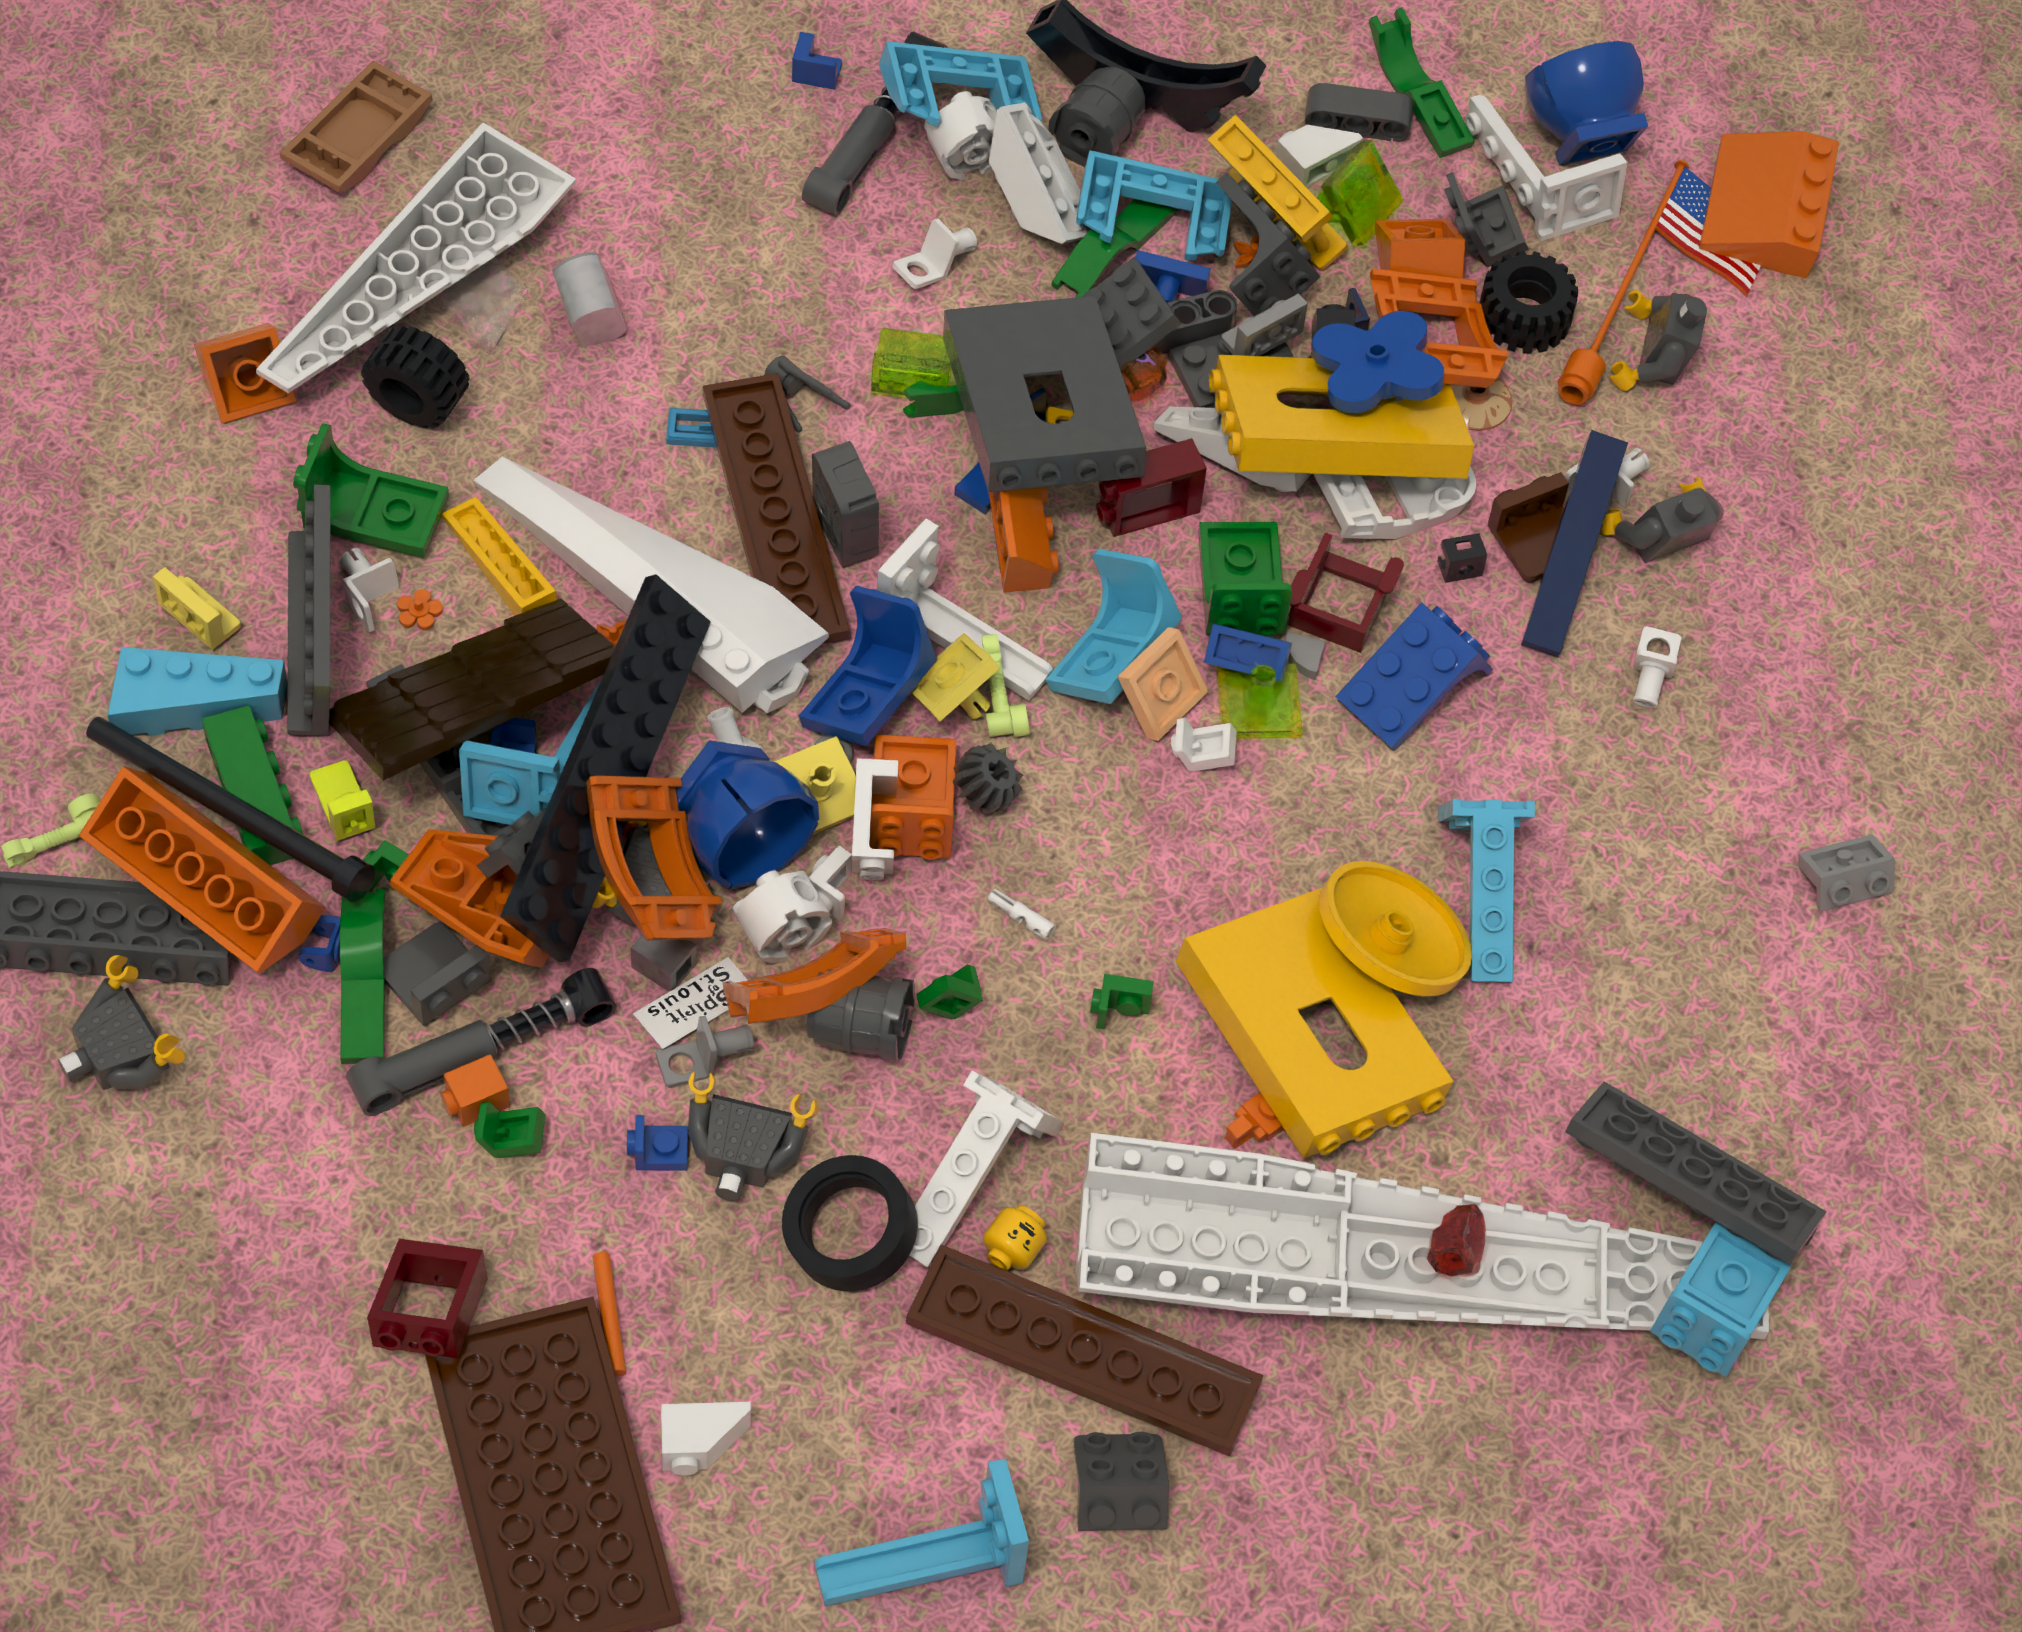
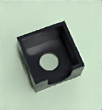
(1473, 558)

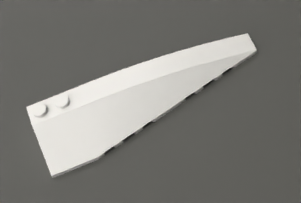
(461, 219)
(752, 628)

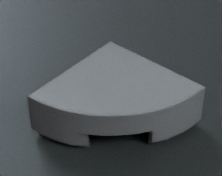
(1305, 653)

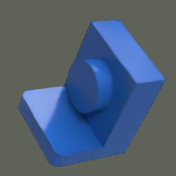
(658, 1146)

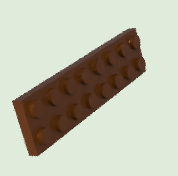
(774, 497)
(1084, 1350)

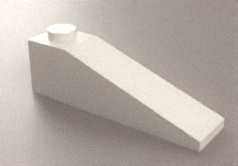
(1205, 429)

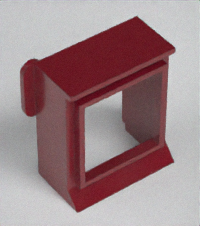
(1328, 625)

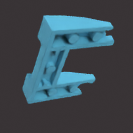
(912, 68)
(1111, 176)

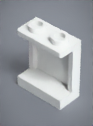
(872, 777)

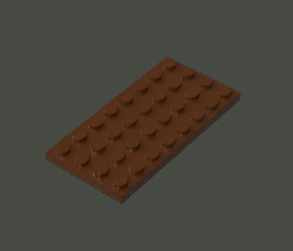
(552, 1477)

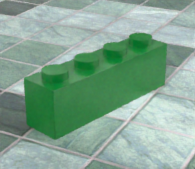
(249, 772)

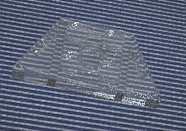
(485, 303)

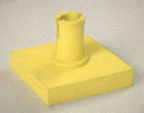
(956, 680)
(829, 777)

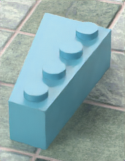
(178, 689)

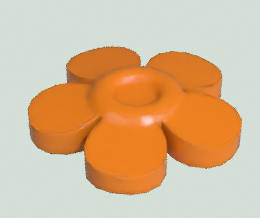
(420, 609)

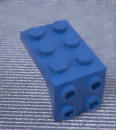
(878, 674)
(1412, 674)

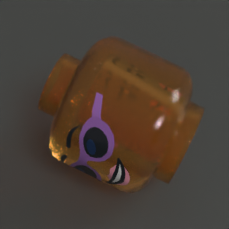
(1145, 374)

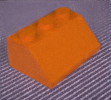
(1023, 538)

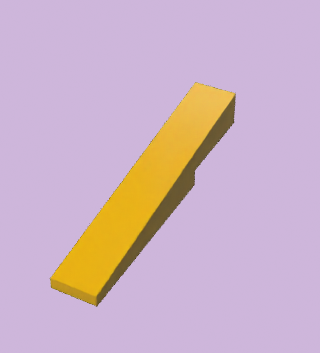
(499, 557)

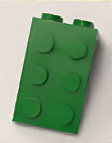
(369, 502)
(1243, 577)

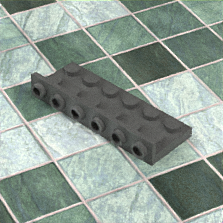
(309, 620)
(85, 921)
(1696, 1172)

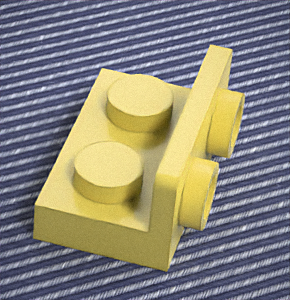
(194, 608)

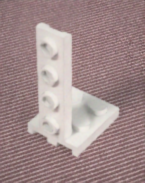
(1557, 201)
(911, 574)
(971, 1159)

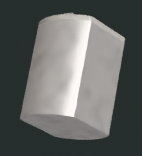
(589, 299)

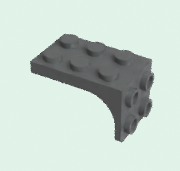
(1279, 266)

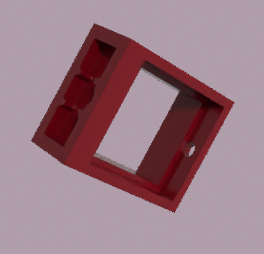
(1181, 498)
(430, 1265)

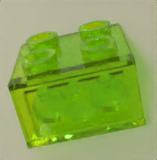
(906, 358)

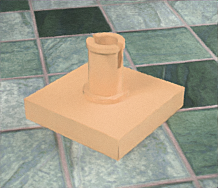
(1162, 683)

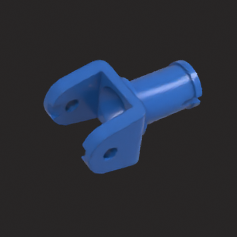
(324, 958)

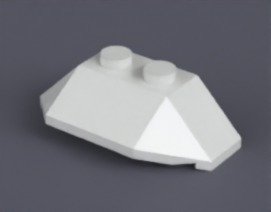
(1035, 175)

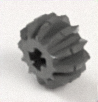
(987, 778)

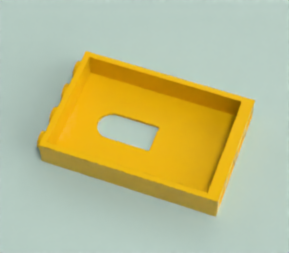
(1387, 440)
(1255, 982)

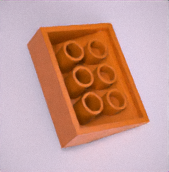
(1770, 199)

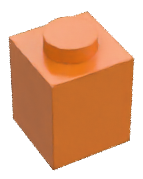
(473, 1085)

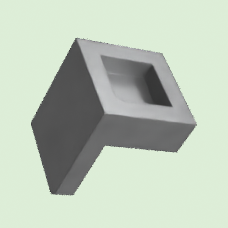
(664, 960)

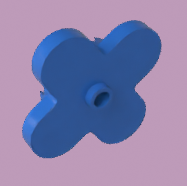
(1378, 362)

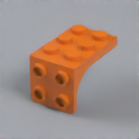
(921, 812)

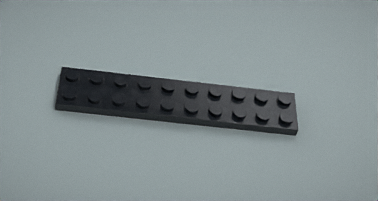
(615, 739)

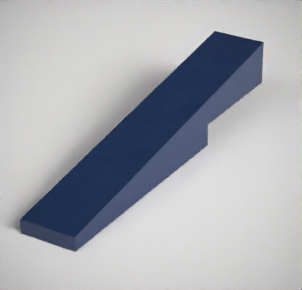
(1574, 543)

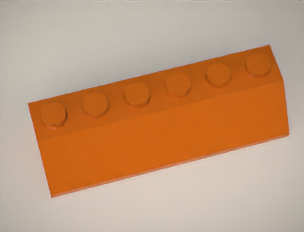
(200, 870)

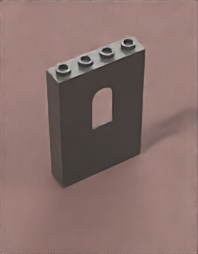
(1016, 450)

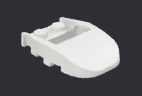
(1423, 500)

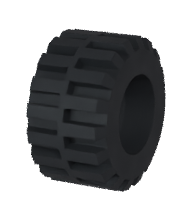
(1534, 279)
(415, 376)

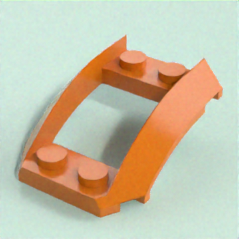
(1476, 357)
(654, 800)
(801, 991)

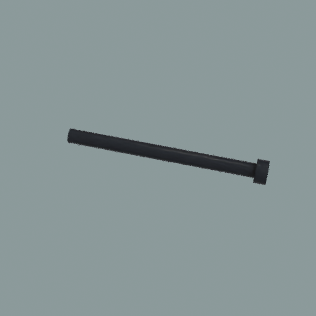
(349, 876)

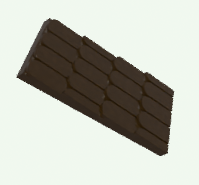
(471, 688)

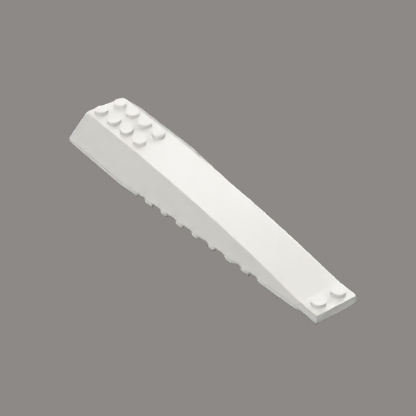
(1326, 1243)

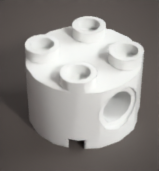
(963, 135)
(783, 915)

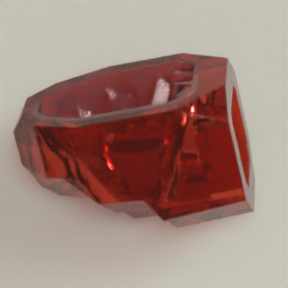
(1458, 1241)

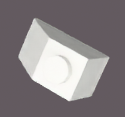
(1315, 151)
(700, 1433)

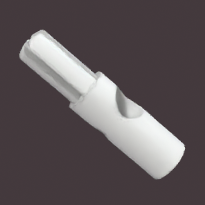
(1019, 911)

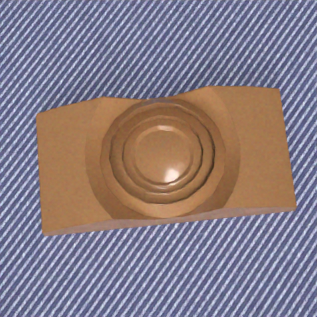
(358, 128)

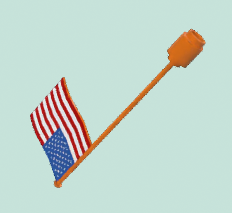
(1681, 222)

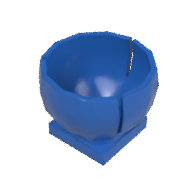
(1589, 100)
(744, 813)

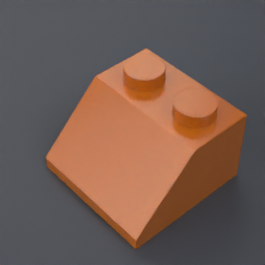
(1420, 246)
(231, 375)

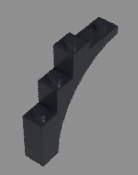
(1186, 90)

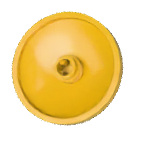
(1395, 928)

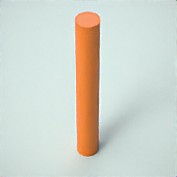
(609, 1311)

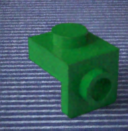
(509, 1131)

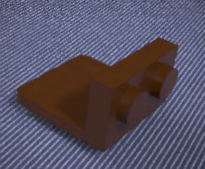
(1527, 522)

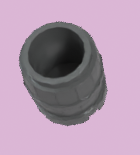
(1098, 114)
(867, 1019)

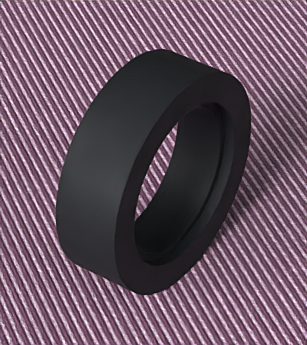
(815, 1189)

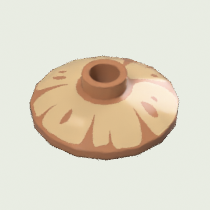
(1485, 409)

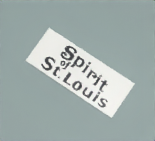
(679, 1010)

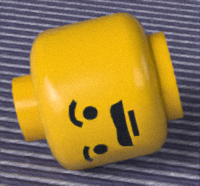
(1015, 1238)

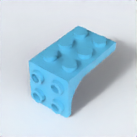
(1131, 616)
(1720, 1300)

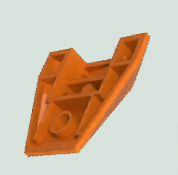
(448, 884)

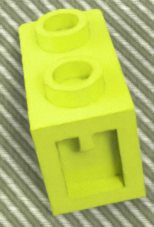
(342, 801)

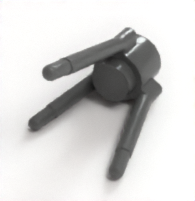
(792, 381)

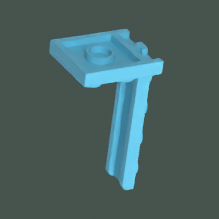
(507, 782)
(1490, 879)
(936, 1555)

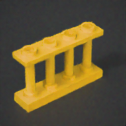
(1279, 190)

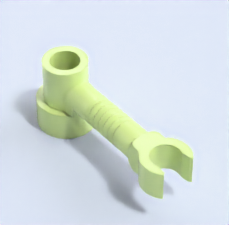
(1004, 718)
(21, 850)

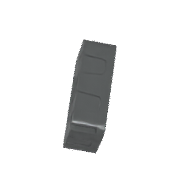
(846, 503)

